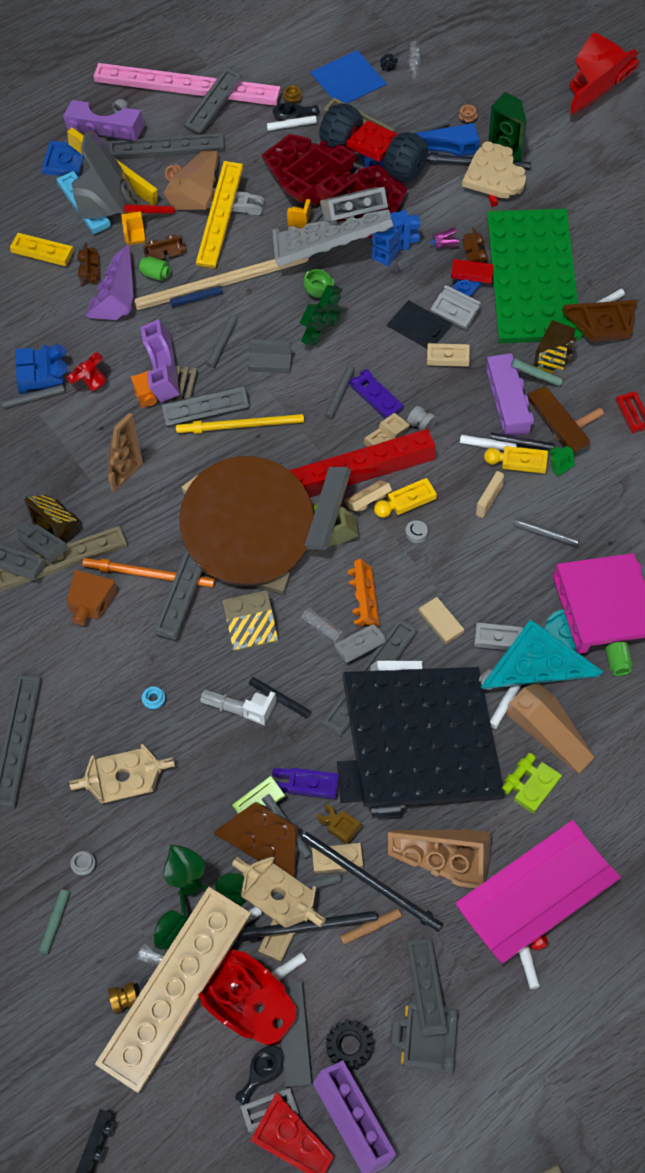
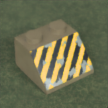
(250, 621)

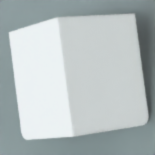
(259, 707)

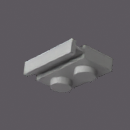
(455, 307)

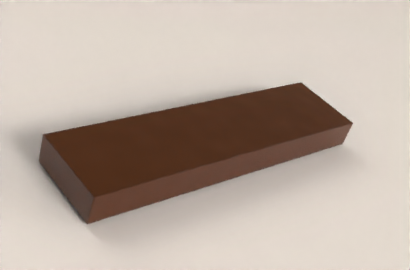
(558, 419)

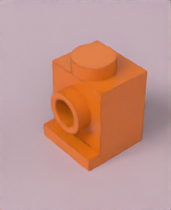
(142, 391)

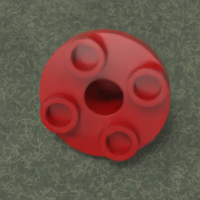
(89, 373)

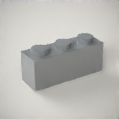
(354, 203)

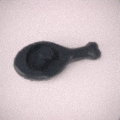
(290, 110)
(263, 1068)

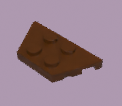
(603, 319)
(263, 835)

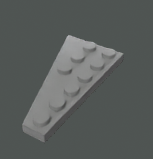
(325, 235)

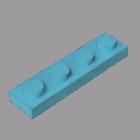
(94, 224)

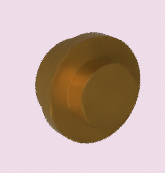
(292, 94)

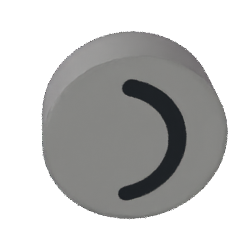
(416, 531)

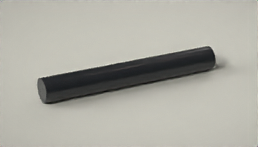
(535, 444)
(281, 698)

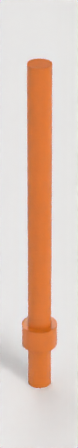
(106, 565)

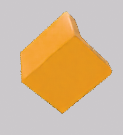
(299, 216)
(133, 228)

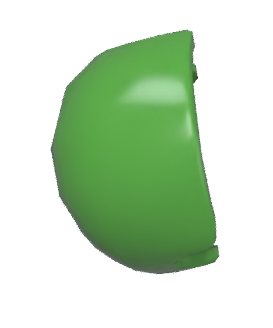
(316, 281)

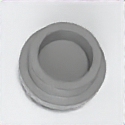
(82, 863)

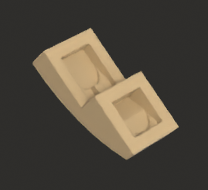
(389, 429)

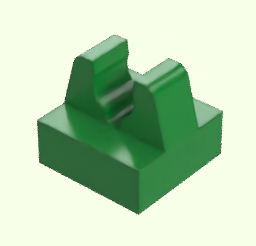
(561, 459)

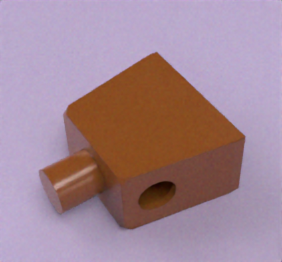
(89, 596)

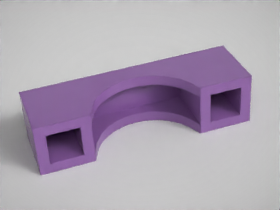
(123, 124)
(163, 377)

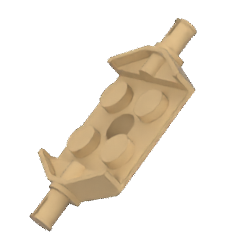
(103, 773)
(266, 878)

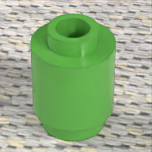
(154, 268)
(619, 658)

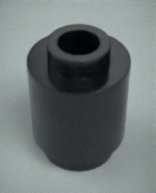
(387, 811)

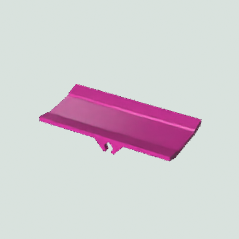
(536, 892)

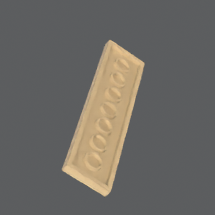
(173, 990)

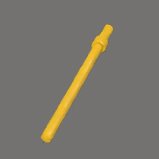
(197, 426)

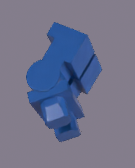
(388, 242)
(39, 367)

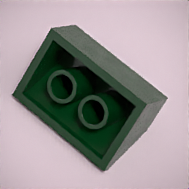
(508, 124)

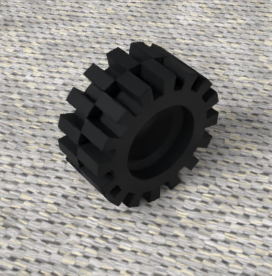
(349, 1029)

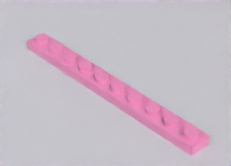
(182, 83)

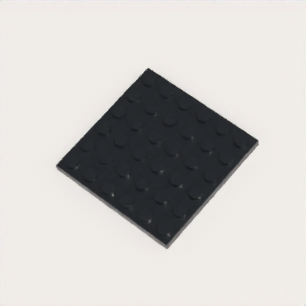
(422, 736)

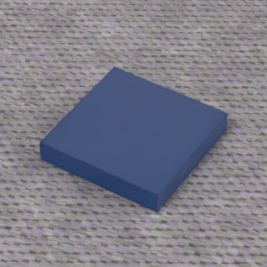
(62, 159)

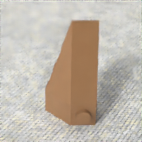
(549, 724)

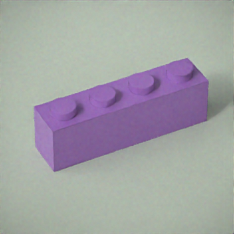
(509, 396)
(354, 1118)

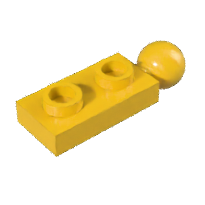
(518, 459)
(406, 498)

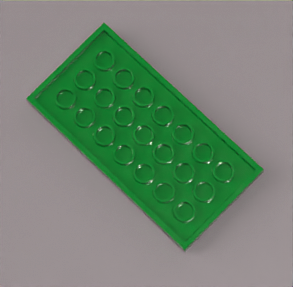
(531, 272)

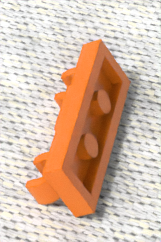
(364, 594)

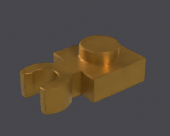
(341, 826)

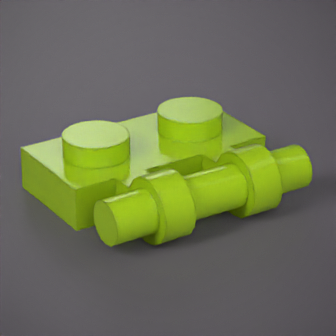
(537, 787)

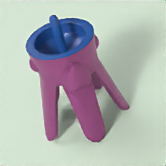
(441, 240)

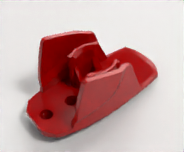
(600, 68)
(239, 990)

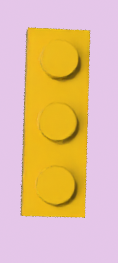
(41, 249)

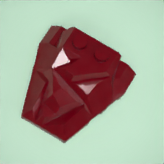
(304, 164)
(364, 179)

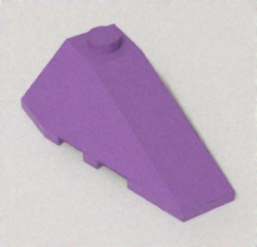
(115, 289)

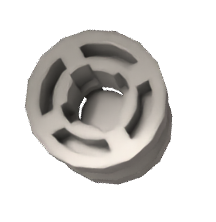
(421, 419)

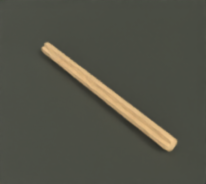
(211, 282)

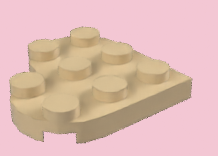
(494, 172)

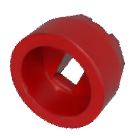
(540, 943)

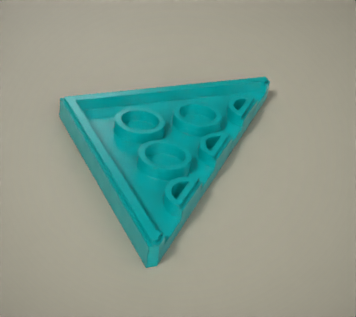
(539, 658)

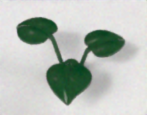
(182, 871)

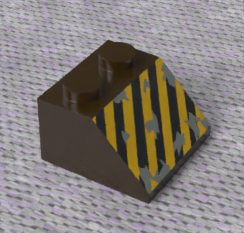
(555, 348)
(52, 517)

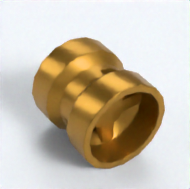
(122, 997)

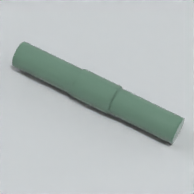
(536, 372)
(54, 921)

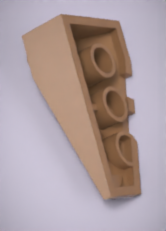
(193, 183)
(123, 453)
(453, 854)

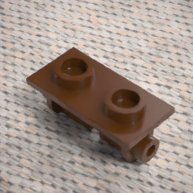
(474, 242)
(171, 245)
(88, 257)

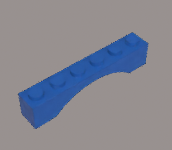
(456, 140)

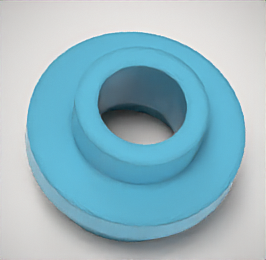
(153, 692)

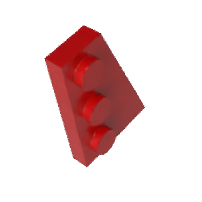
(290, 1140)

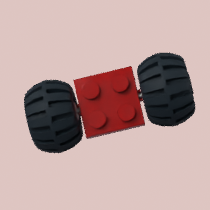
(402, 153)

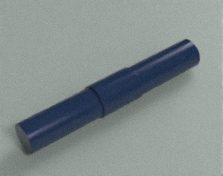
(196, 296)

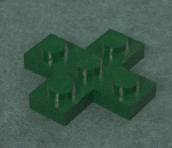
(321, 315)

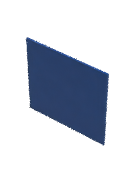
(348, 77)

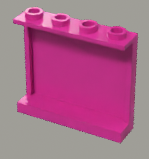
(602, 599)

